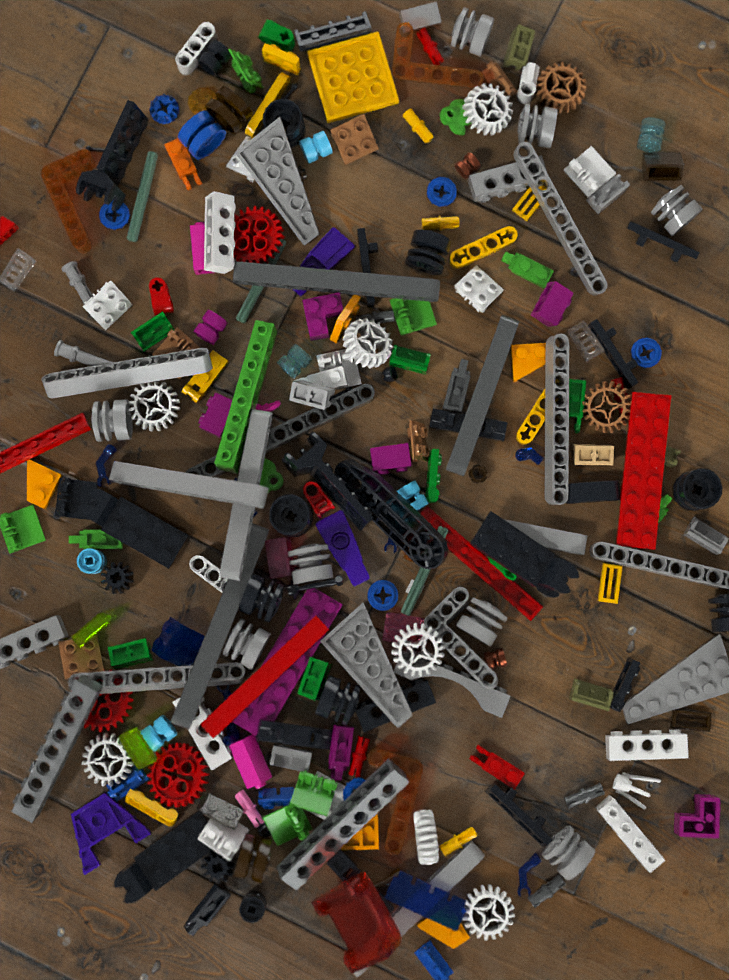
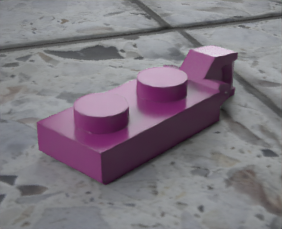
(340, 750)

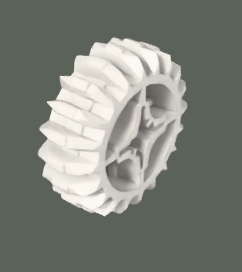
(501, 112)
(364, 347)
(151, 413)
(410, 644)
(91, 761)
(426, 837)
(495, 916)

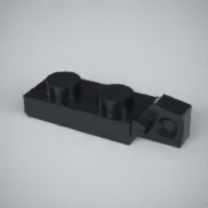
(623, 684)
(207, 909)

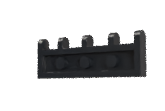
(333, 32)

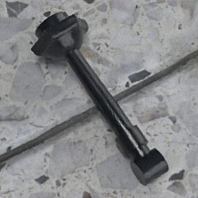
(294, 590)

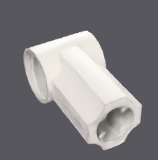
(528, 83)

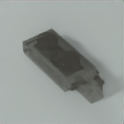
(219, 810)

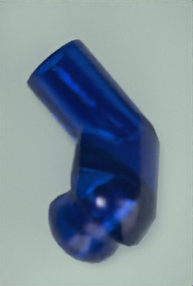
(528, 453)
(232, 734)

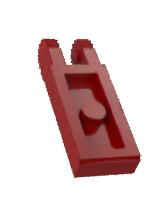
(499, 768)

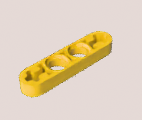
(273, 94)
(482, 245)
(536, 410)

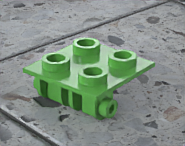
(243, 67)
(412, 315)
(21, 529)
(313, 793)
(287, 824)

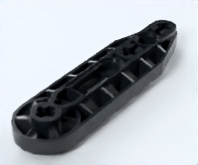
(401, 518)

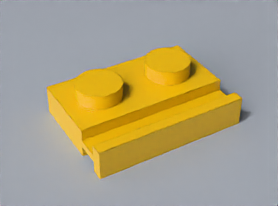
(285, 60)

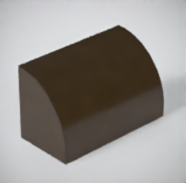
(662, 166)

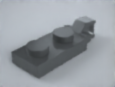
(457, 388)

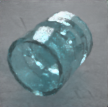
(651, 132)
(294, 361)

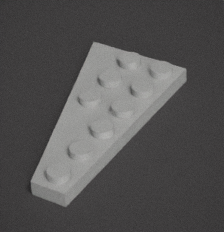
(275, 170)
(362, 655)
(690, 681)

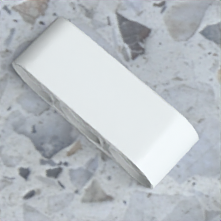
(199, 40)
(205, 572)

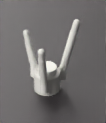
(623, 784)

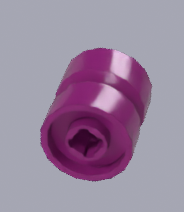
(210, 327)

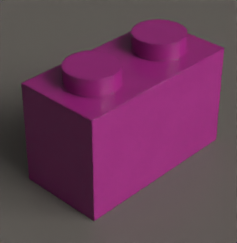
(552, 304)
(216, 415)
(390, 458)

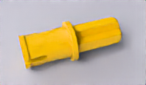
(418, 125)
(440, 223)
(458, 841)

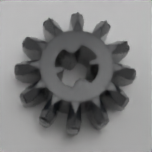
(119, 584)
(222, 872)

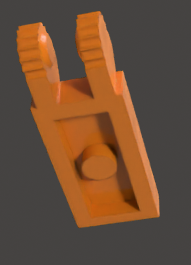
(182, 162)

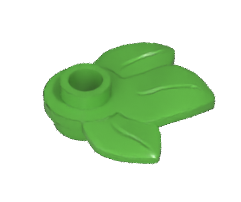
(457, 121)
(268, 473)

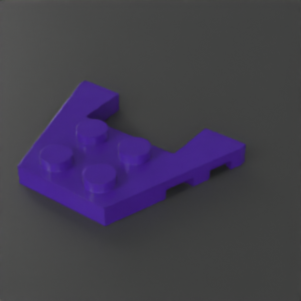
(98, 821)

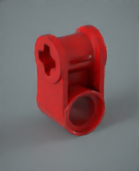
(161, 299)
(318, 500)

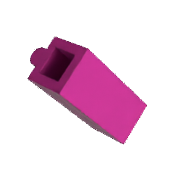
(197, 241)
(250, 762)

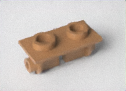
(497, 77)

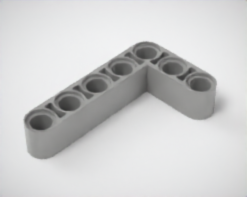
(456, 641)

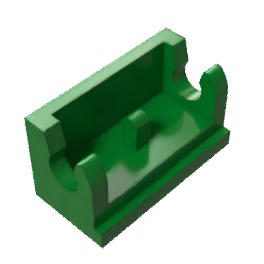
(152, 331)
(409, 359)
(130, 654)
(314, 678)

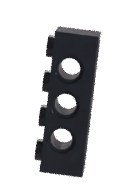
(425, 699)

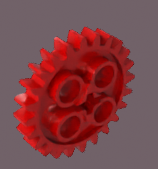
(270, 235)
(117, 709)
(173, 792)

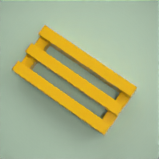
(521, 213)
(609, 585)

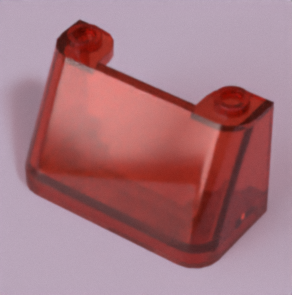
(360, 921)

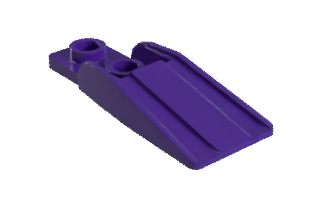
(327, 253)
(343, 546)

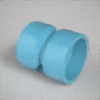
(315, 147)
(412, 490)
(91, 561)
(159, 732)

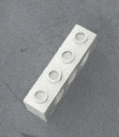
(214, 224)
(677, 749)
(213, 757)
(629, 834)

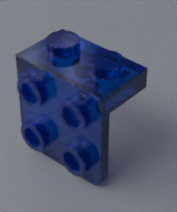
(178, 643)

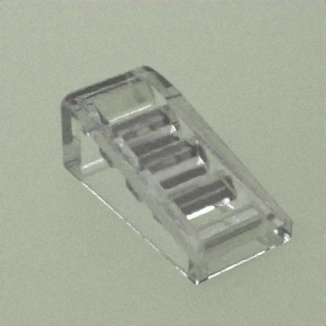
(18, 254)
(591, 337)

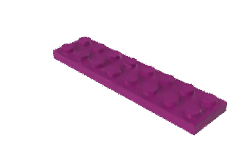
(274, 697)

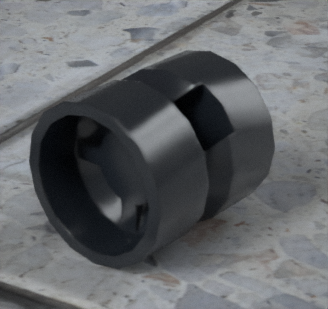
(214, 58)
(252, 906)

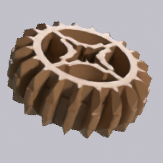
(555, 74)
(607, 398)

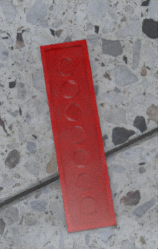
(643, 470)

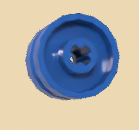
(201, 135)

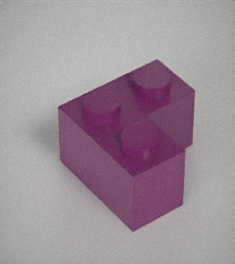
(318, 310)
(703, 822)

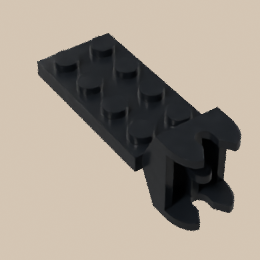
(115, 158)
(324, 476)
(135, 527)
(523, 556)
(163, 859)

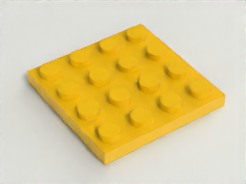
(353, 77)

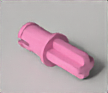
(249, 808)

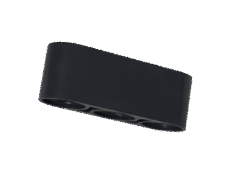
(593, 492)

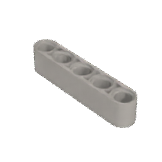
(554, 538)

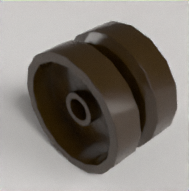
(229, 110)
(254, 858)

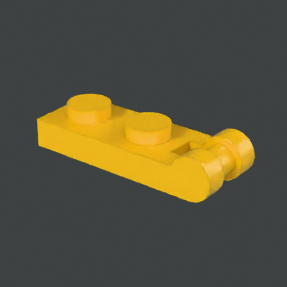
(206, 379)
(151, 808)

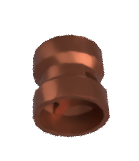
(467, 165)
(495, 658)

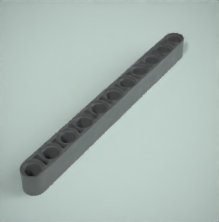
(336, 281)
(308, 426)
(217, 633)

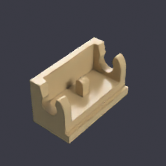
(593, 454)

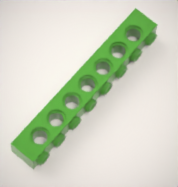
(246, 396)

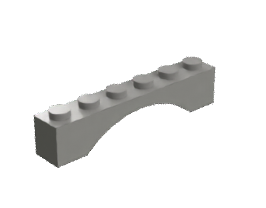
(490, 700)

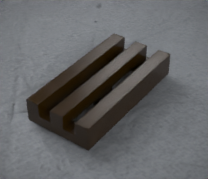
(674, 718)

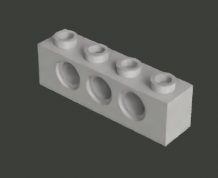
(482, 193)
(56, 631)

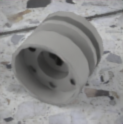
(472, 31)
(537, 125)
(676, 210)
(109, 420)
(310, 564)
(482, 621)
(246, 643)
(570, 853)

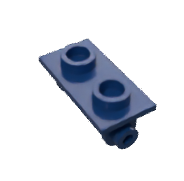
(134, 780)
(271, 799)
(433, 962)

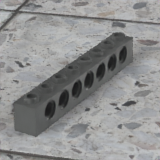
(25, 805)
(342, 824)

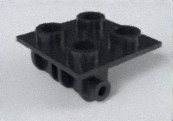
(73, 495)

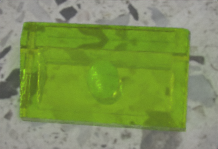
(91, 628)
(137, 748)

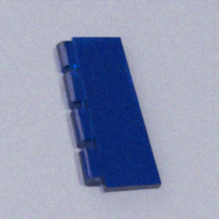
(427, 904)

